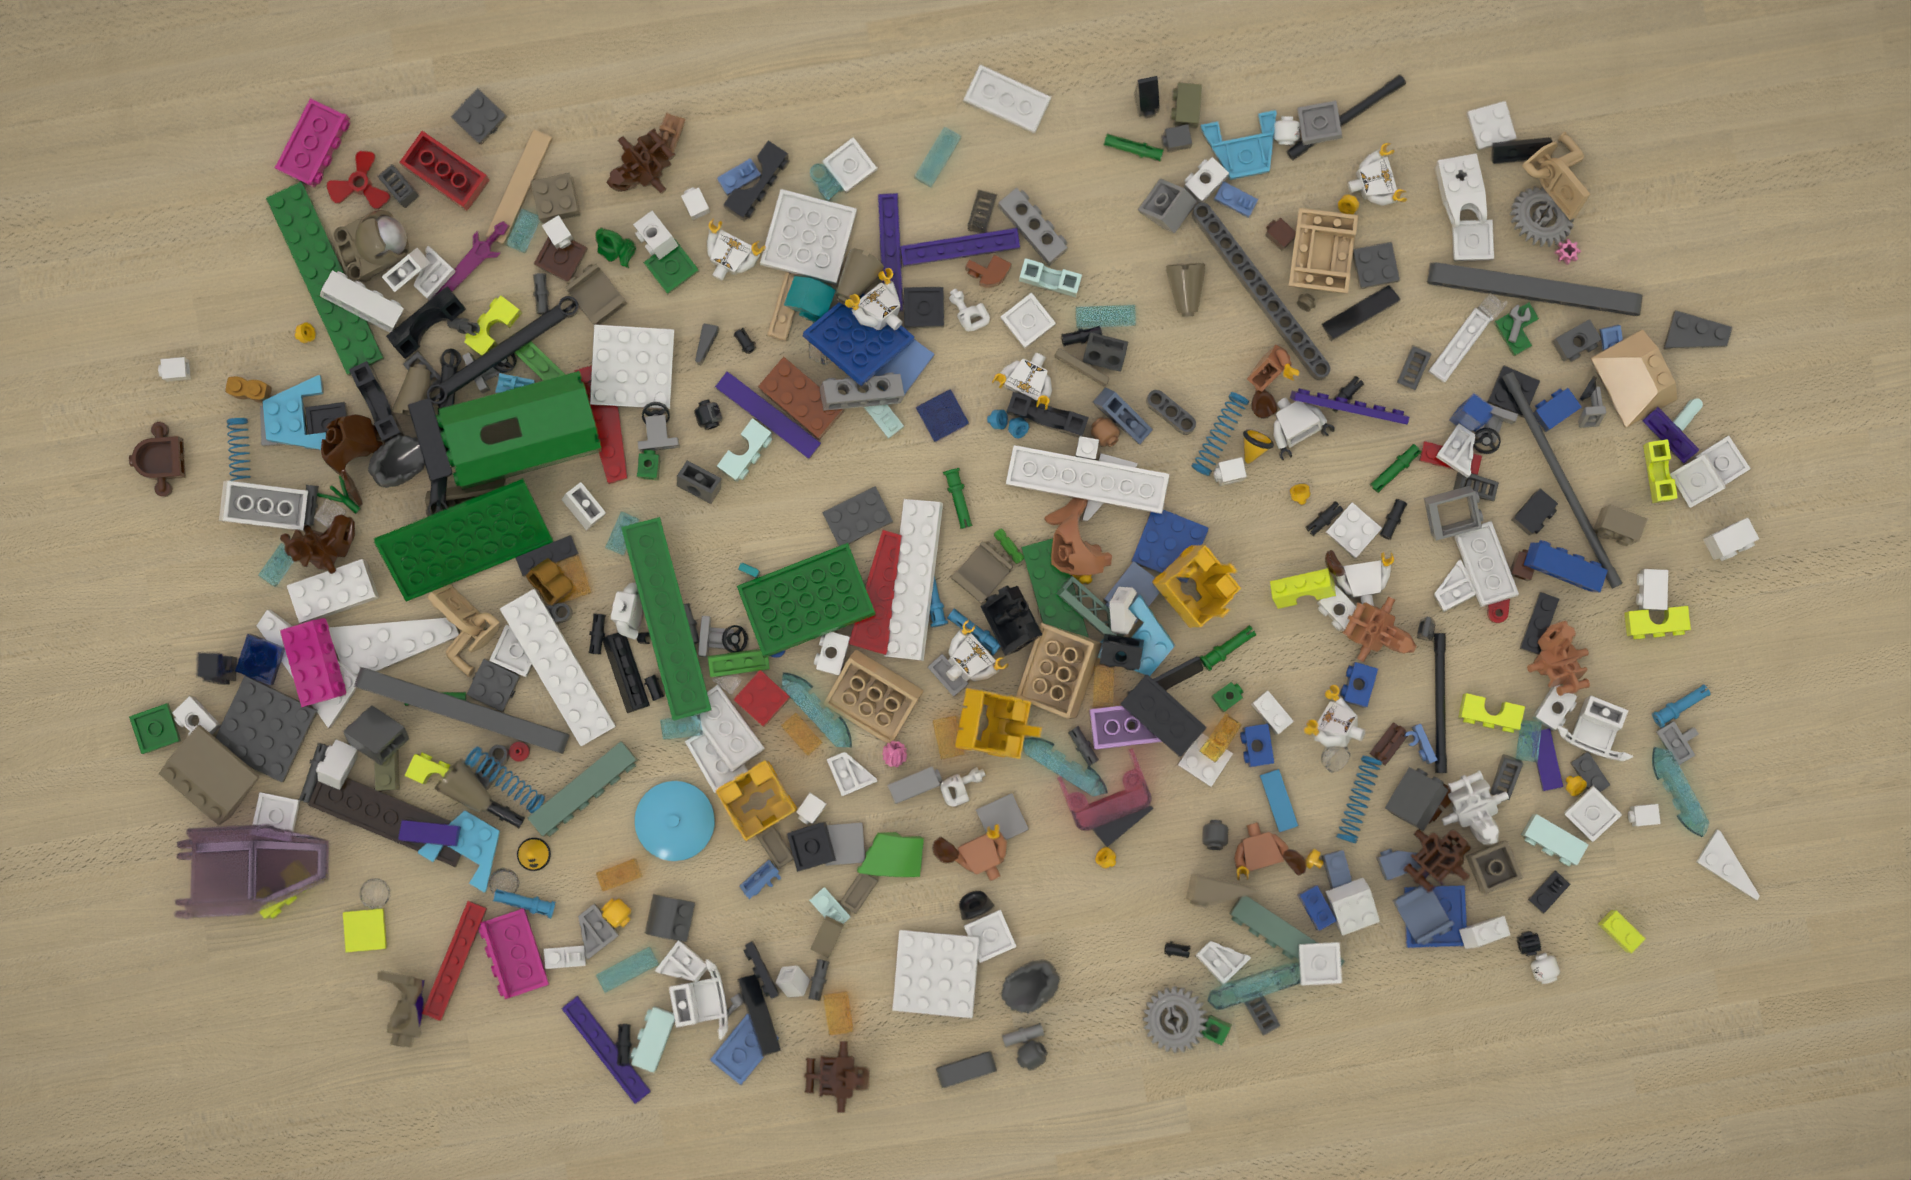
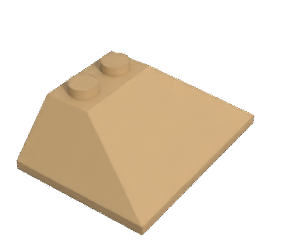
(1323, 250)
(1635, 377)

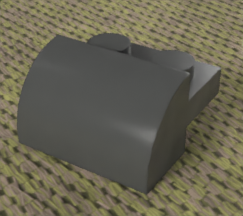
(669, 918)

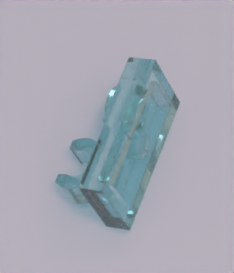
(523, 231)
(616, 540)
(276, 566)
(682, 727)
(1529, 741)

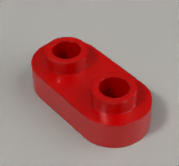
(1503, 606)

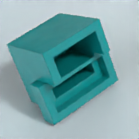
(809, 297)

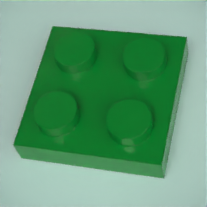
(672, 268)
(154, 728)

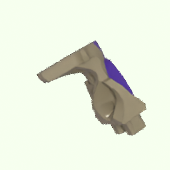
(407, 1016)

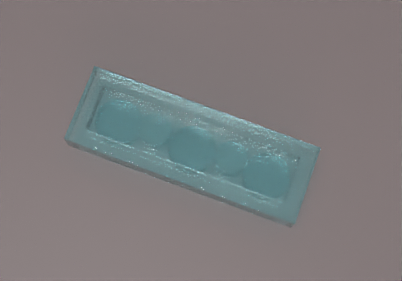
(937, 157)
(1105, 316)
(627, 969)

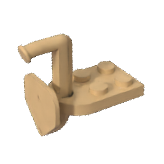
(1557, 177)
(468, 620)

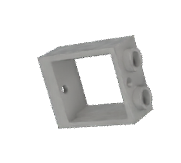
(1456, 528)
(915, 784)

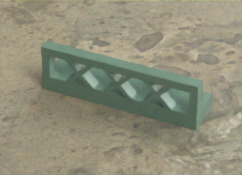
(1086, 612)

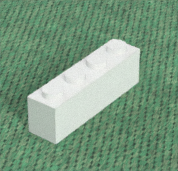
(362, 301)

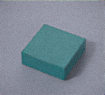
(749, 570)

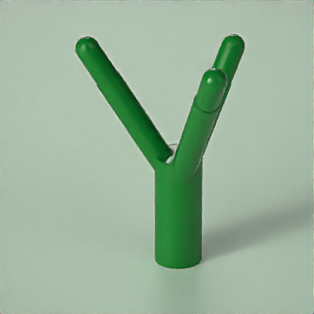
(343, 498)

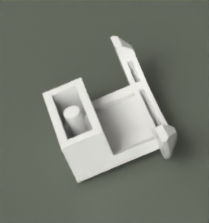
(1597, 728)
(701, 1001)

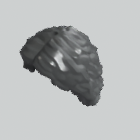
(396, 461)
(1030, 986)

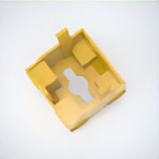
(1211, 581)
(1005, 727)
(738, 791)

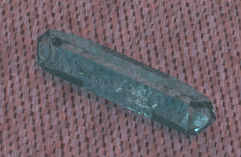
(798, 690)
(1088, 781)
(1684, 799)
(1255, 986)

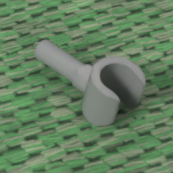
(737, 1000)

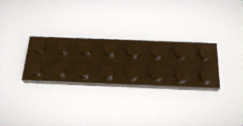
(376, 813)

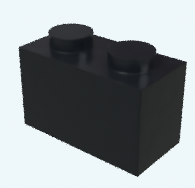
(1534, 512)

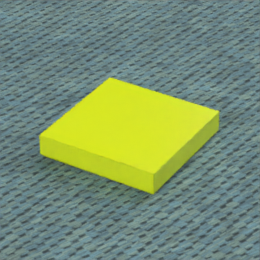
(364, 930)

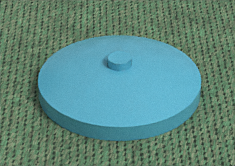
(674, 821)

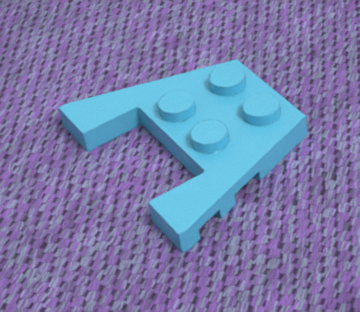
(1247, 154)
(286, 418)
(1156, 640)
(476, 842)

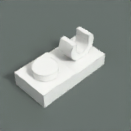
(564, 957)

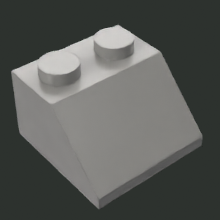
(1167, 205)

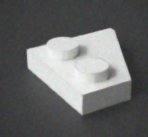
(433, 275)
(1458, 450)
(1455, 588)
(849, 773)
(1221, 960)
(682, 963)

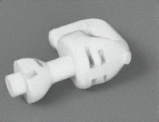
(966, 314)
(958, 783)

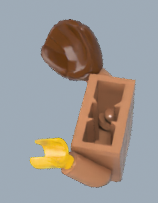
(1264, 373)
(1265, 850)
(976, 855)

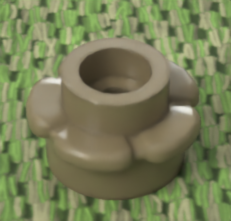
(1306, 302)

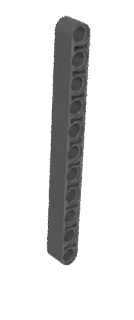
(1259, 281)
(1535, 289)
(461, 710)

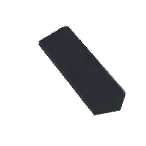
(1360, 312)
(430, 439)
(625, 672)
(1179, 673)
(758, 1015)

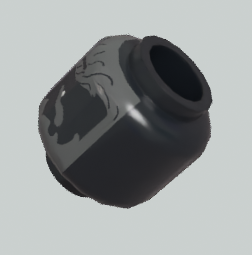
(708, 415)

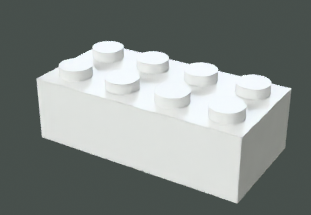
(263, 505)
(333, 593)

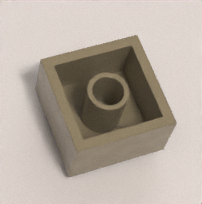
(555, 197)
(1619, 525)
(1494, 867)

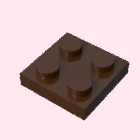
(560, 261)

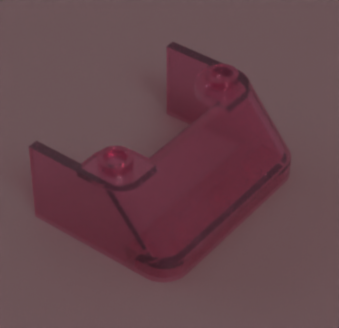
(1132, 799)

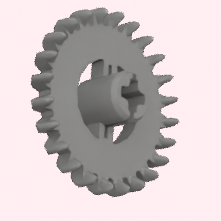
(1529, 224)
(1169, 1000)

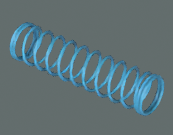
(236, 421)
(1201, 468)
(474, 760)
(1347, 837)

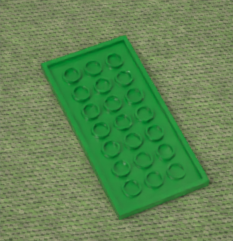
(463, 540)

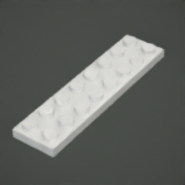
(1087, 479)
(914, 579)
(557, 667)

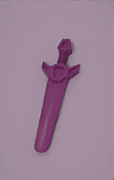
(477, 254)

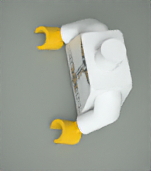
(1376, 179)
(730, 252)
(879, 305)
(1027, 379)
(970, 658)
(1336, 724)

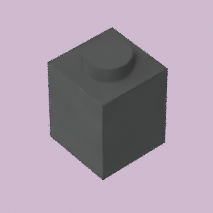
(1177, 138)

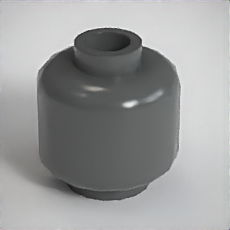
(1215, 835)
(1032, 1055)

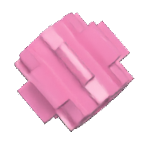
(1571, 248)
(894, 754)

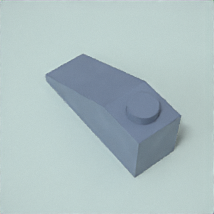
(1122, 415)
(1393, 863)
(1336, 868)

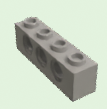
(1048, 252)
(853, 399)

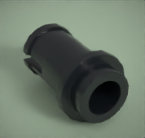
(745, 341)
(654, 687)
(1176, 950)

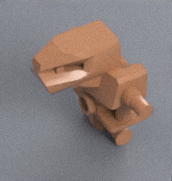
(1376, 628)
(1560, 659)

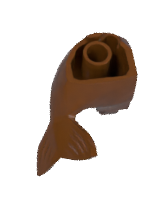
(346, 440)

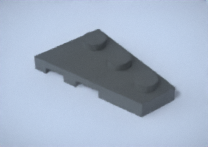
(1693, 331)

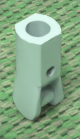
(1688, 413)

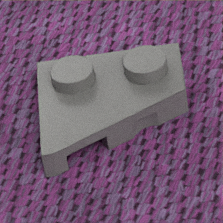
(595, 931)

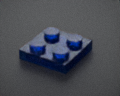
(942, 415)
(260, 659)

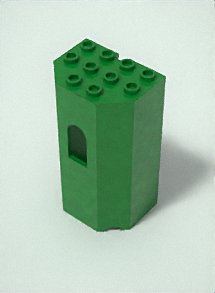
(553, 425)

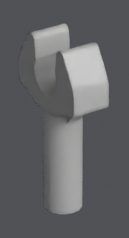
(1517, 322)

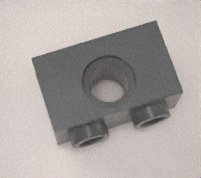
(1585, 332)
(699, 482)

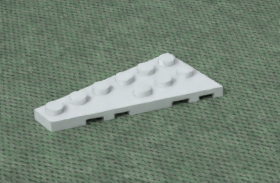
(388, 643)
(330, 709)

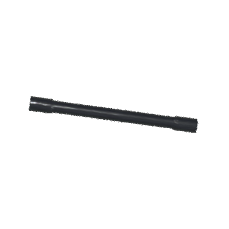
(1389, 88)
(1440, 712)

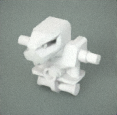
(1475, 807)

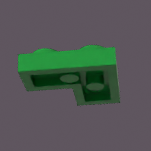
(1505, 325)

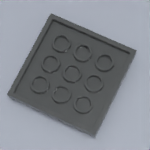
(265, 728)

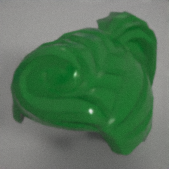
(612, 246)

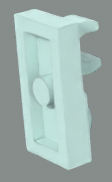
(885, 419)
(829, 906)

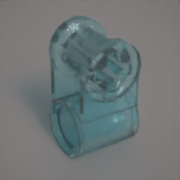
(827, 185)

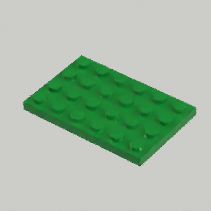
(806, 600)

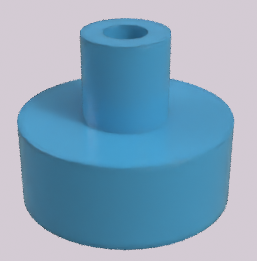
(998, 419)
(1018, 427)

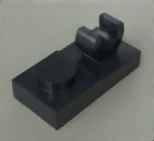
(1549, 892)

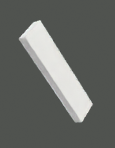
(1459, 345)

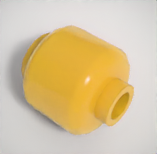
(616, 913)

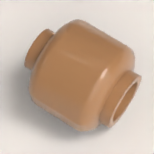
(1105, 431)

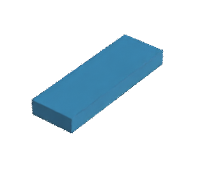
(1278, 800)

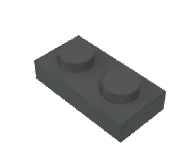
(1590, 772)

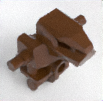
(641, 163)
(320, 547)
(1438, 858)
(837, 1076)

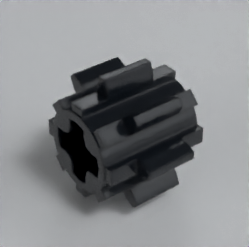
(1529, 943)

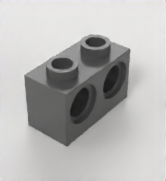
(1105, 351)

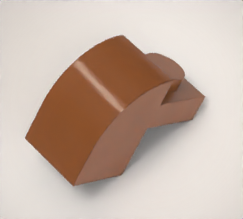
(992, 275)

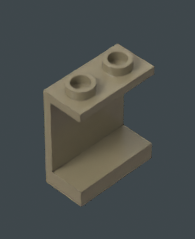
(595, 294)
(982, 571)

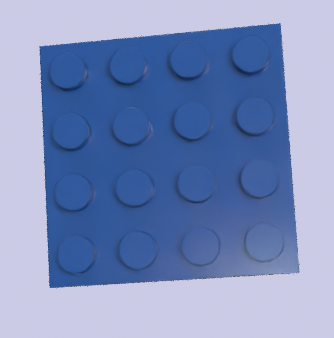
(853, 346)

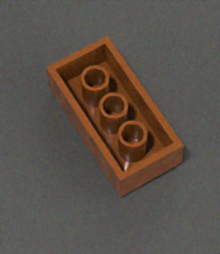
(799, 398)

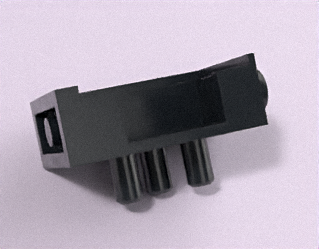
(1015, 633)

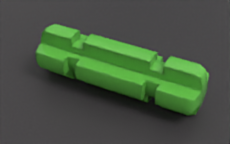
(1009, 546)

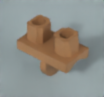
(671, 130)

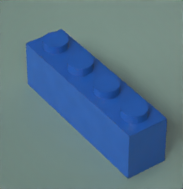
(1472, 413)
(1565, 566)

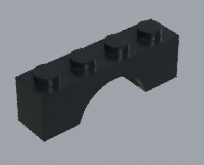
(742, 202)
(408, 335)
(376, 399)
(1056, 419)
(216, 668)

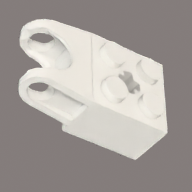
(1463, 194)

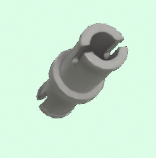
(1022, 1035)

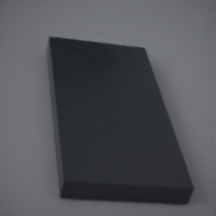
(1163, 715)

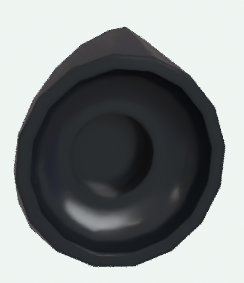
(974, 905)

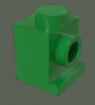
(648, 472)
(1220, 696)
(1216, 1036)

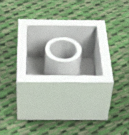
(1735, 537)
(1352, 906)

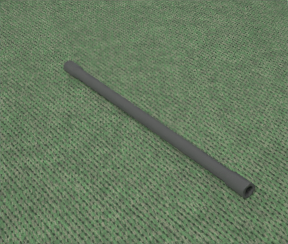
(1515, 389)

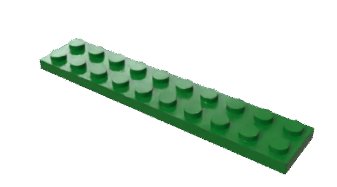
(315, 261)
(666, 618)

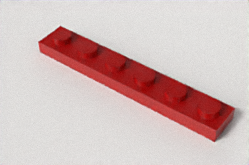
(454, 961)

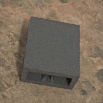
(376, 735)
(1417, 798)

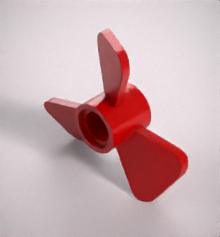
(340, 190)

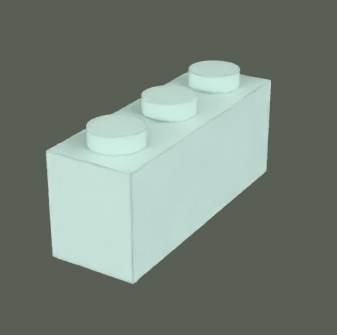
(1554, 840)
(653, 1039)

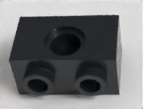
(1114, 644)

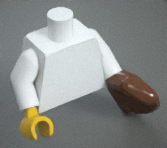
(1360, 579)

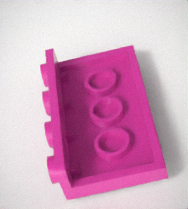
(313, 143)
(313, 662)
(513, 954)

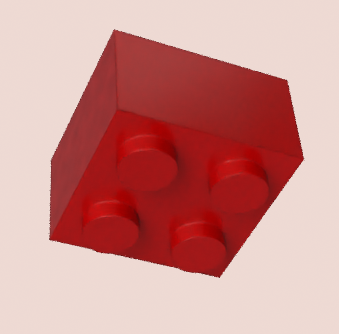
(762, 698)

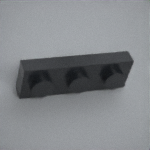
(1517, 150)
(555, 551)
(1539, 622)
(760, 970)

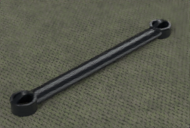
(503, 350)
(439, 486)

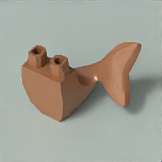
(1068, 549)

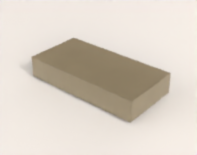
(775, 847)
(858, 892)
(827, 936)

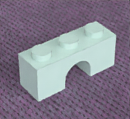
(1047, 278)
(736, 465)

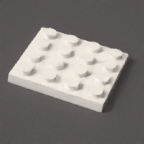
(808, 236)
(631, 366)
(936, 973)

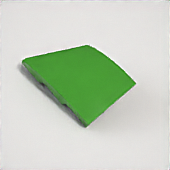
(893, 856)

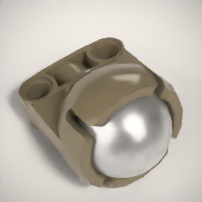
(371, 245)

